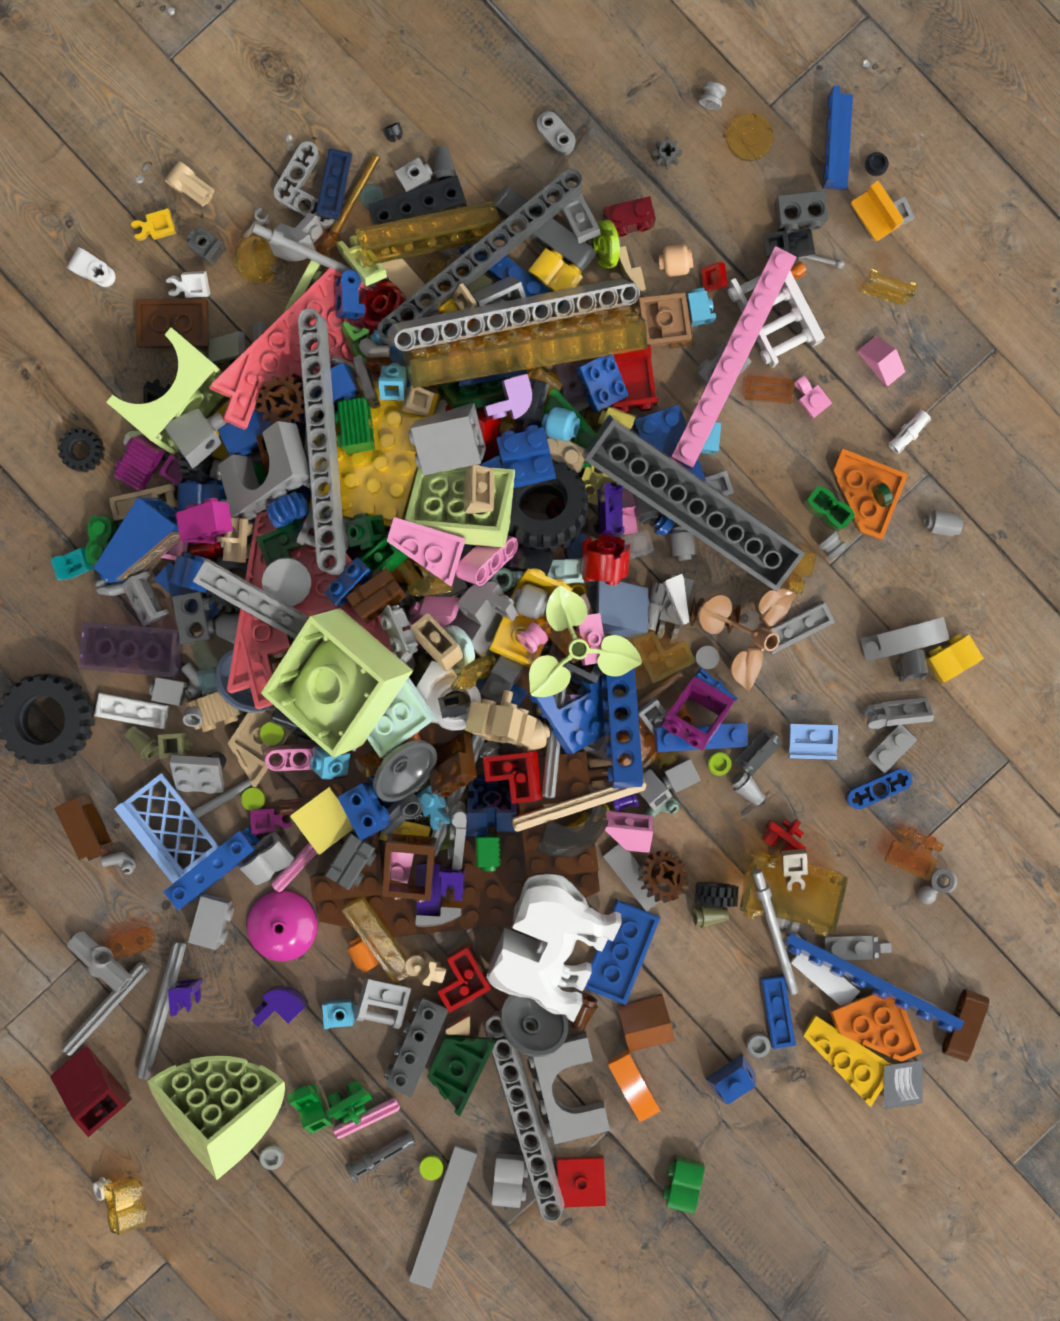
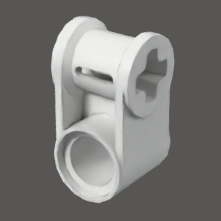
(90, 267)

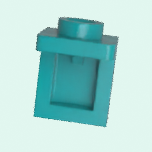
(71, 565)

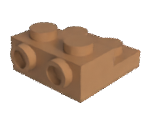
(665, 319)

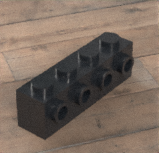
(421, 201)

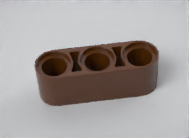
(972, 1010)

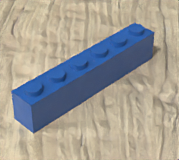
(244, 441)

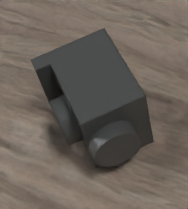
(210, 251)

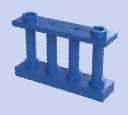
(211, 868)

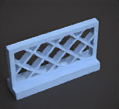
(148, 837)

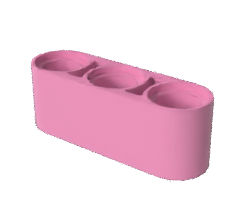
(485, 561)
(287, 752)

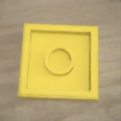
(323, 820)

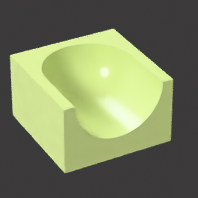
(336, 681)

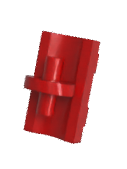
(774, 833)

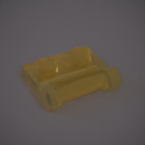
(888, 288)

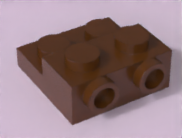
(454, 766)

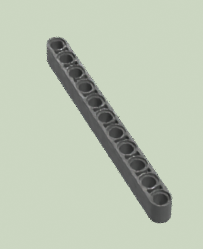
(486, 247)

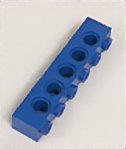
(632, 774)

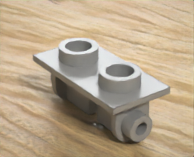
(393, 621)

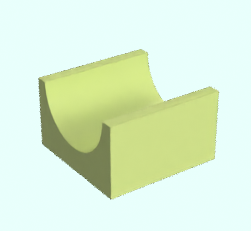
(187, 393)

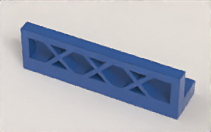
(837, 140)

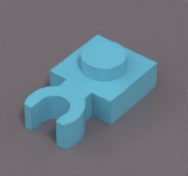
(433, 807)

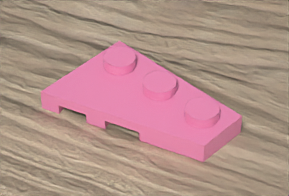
(428, 547)

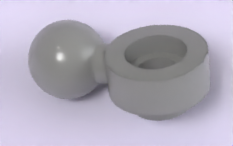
(928, 894)

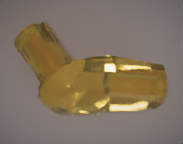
(422, 585)

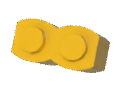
(554, 273)
(953, 658)

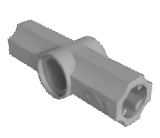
(109, 970)

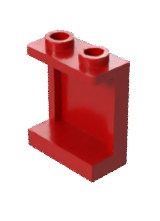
(638, 379)

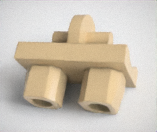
(236, 541)
(425, 968)

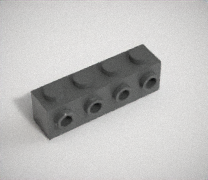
(417, 1045)

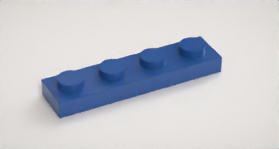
(725, 737)

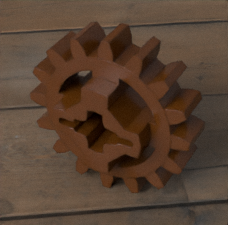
(287, 392)
(673, 881)

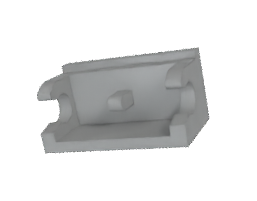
(143, 599)

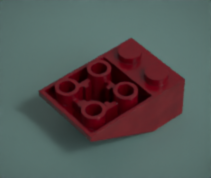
(89, 1091)

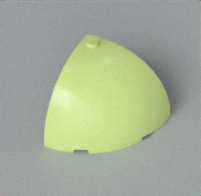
(219, 1106)

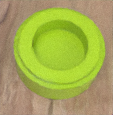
(272, 734)
(719, 763)
(253, 798)
(431, 1167)

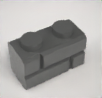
(351, 860)

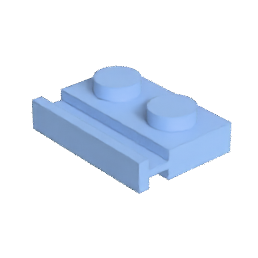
(813, 741)

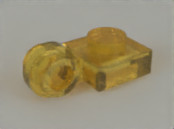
(803, 568)

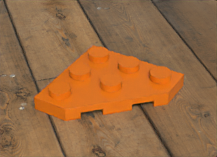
(855, 479)
(878, 1026)

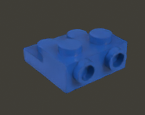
(527, 454)

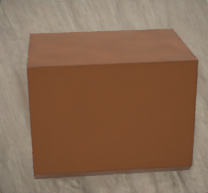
(646, 1023)

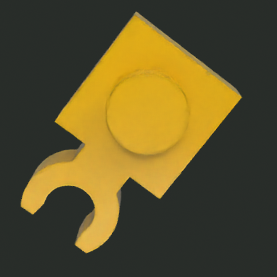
(158, 225)

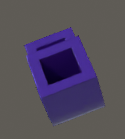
(283, 1000)

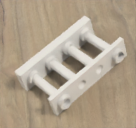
(799, 312)

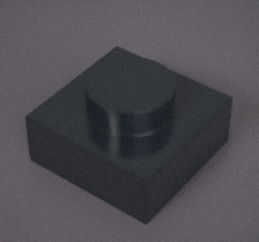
(452, 705)

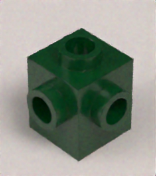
(365, 530)

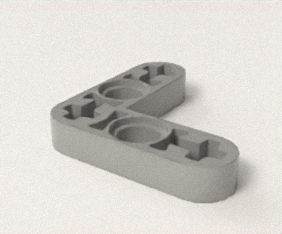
(296, 194)

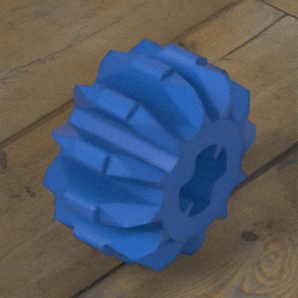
(287, 509)

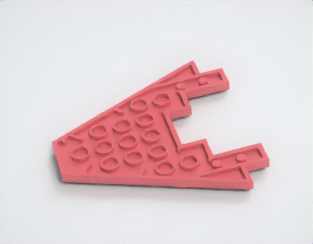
(279, 350)
(259, 641)

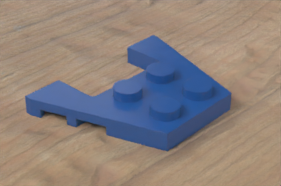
(578, 720)

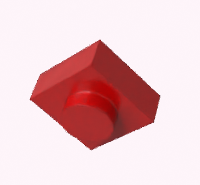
(714, 277)

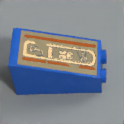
(140, 540)

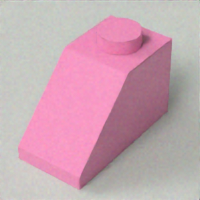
(441, 609)
(630, 830)

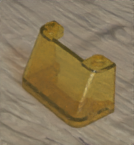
(815, 905)

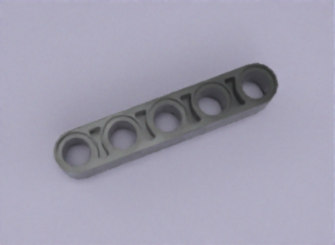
(550, 235)

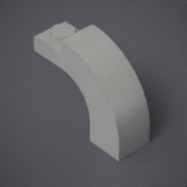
(905, 639)

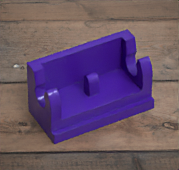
(610, 510)
(453, 879)
(181, 993)

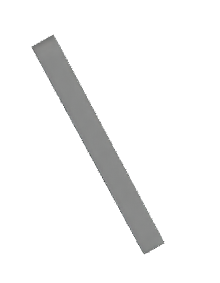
(505, 310)
(328, 450)

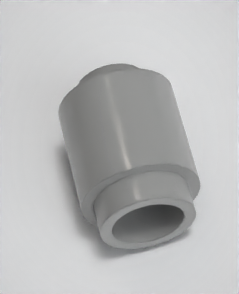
(944, 523)
(682, 544)

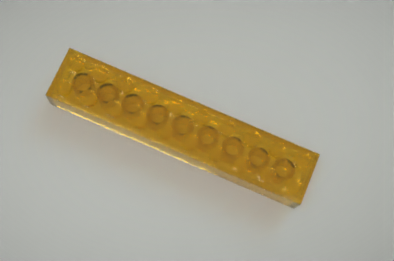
(528, 347)

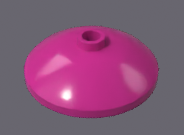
(293, 914)

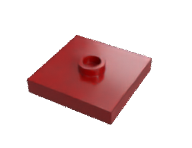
(582, 1181)

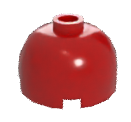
(382, 302)

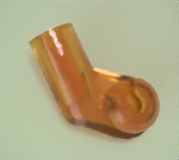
(328, 243)

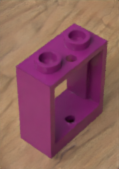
(698, 692)

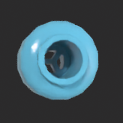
(561, 424)

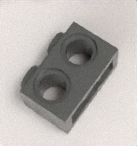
(799, 206)
(186, 619)

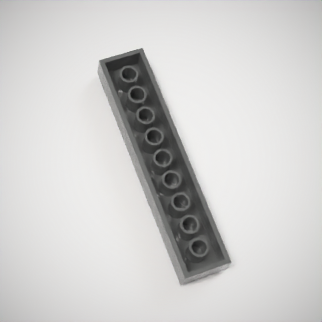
(692, 503)

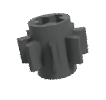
(672, 151)

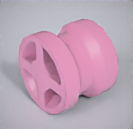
(532, 637)

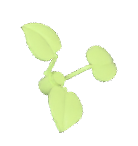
(568, 610)

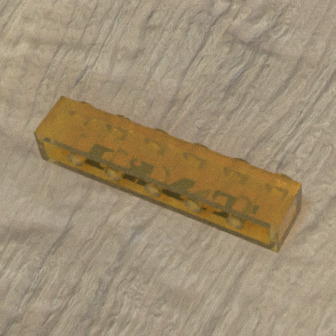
(426, 233)

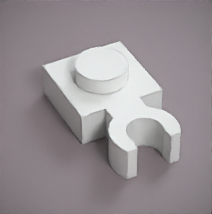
(192, 283)

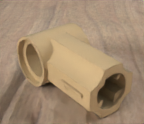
(184, 180)

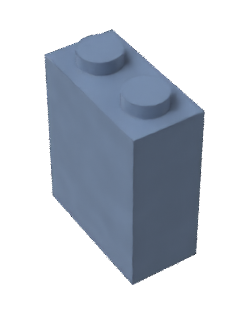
(621, 608)

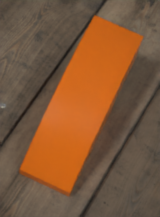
(633, 1085)

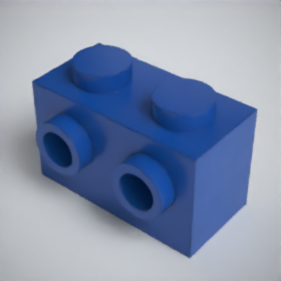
(364, 810)

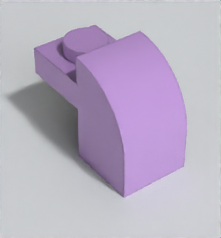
(518, 398)

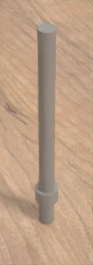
(277, 238)
(763, 893)

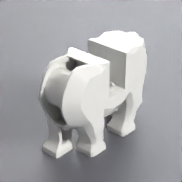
(557, 917)

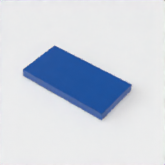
(621, 959)

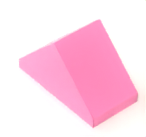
(882, 360)

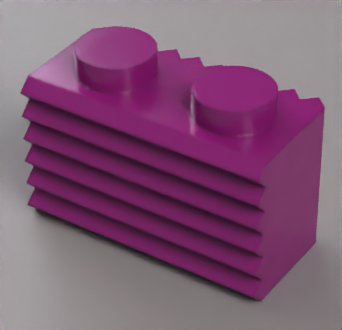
(138, 462)

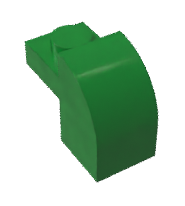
(310, 1107)

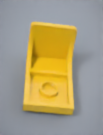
(505, 639)

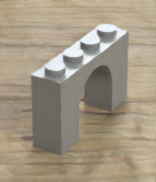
(286, 472)
(564, 1121)

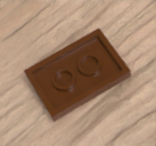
(185, 316)

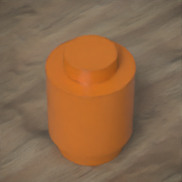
(361, 955)

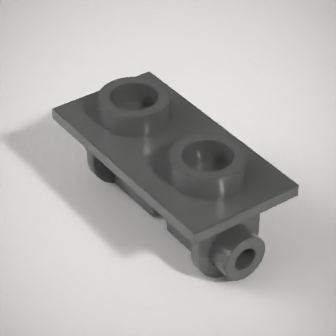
(758, 751)

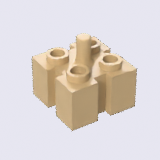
(501, 722)

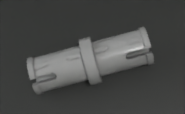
(655, 604)

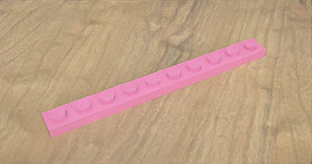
(733, 357)

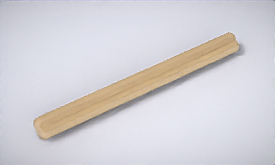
(572, 806)

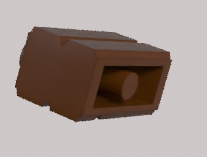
(375, 595)

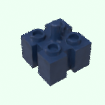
(490, 805)

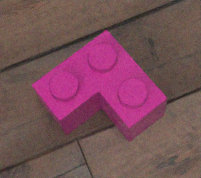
(204, 521)

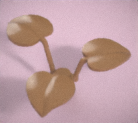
(773, 609)

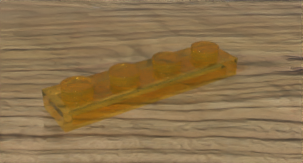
(376, 938)

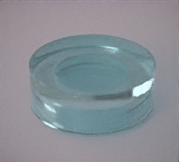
(371, 194)

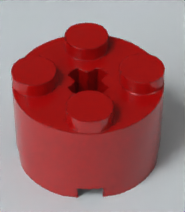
(605, 559)

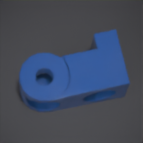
(347, 296)

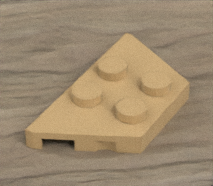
(249, 746)

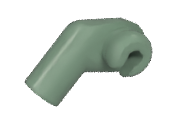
(670, 806)

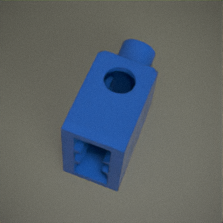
(732, 1080)

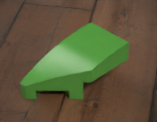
(353, 337)

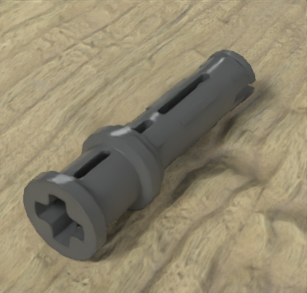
(371, 1161)

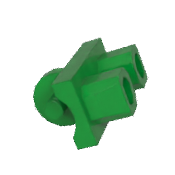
(351, 1107)

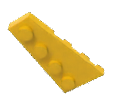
(852, 1060)

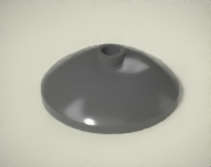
(404, 770)
(547, 1029)

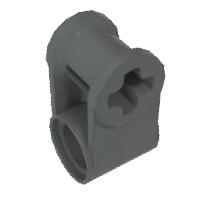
(912, 666)

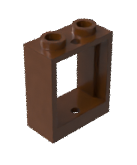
(84, 827)
(412, 845)

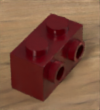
(631, 216)

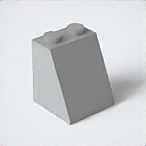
(448, 440)
(479, 635)

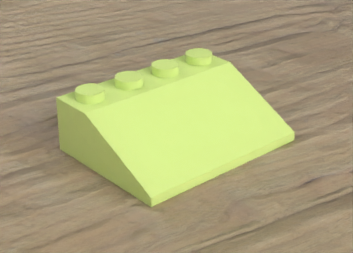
(439, 504)

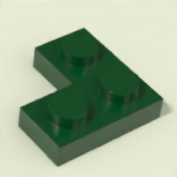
(280, 541)

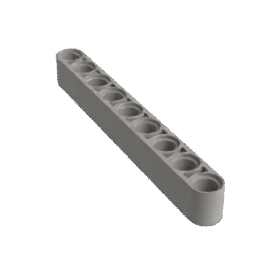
(527, 1126)

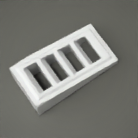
(676, 592)

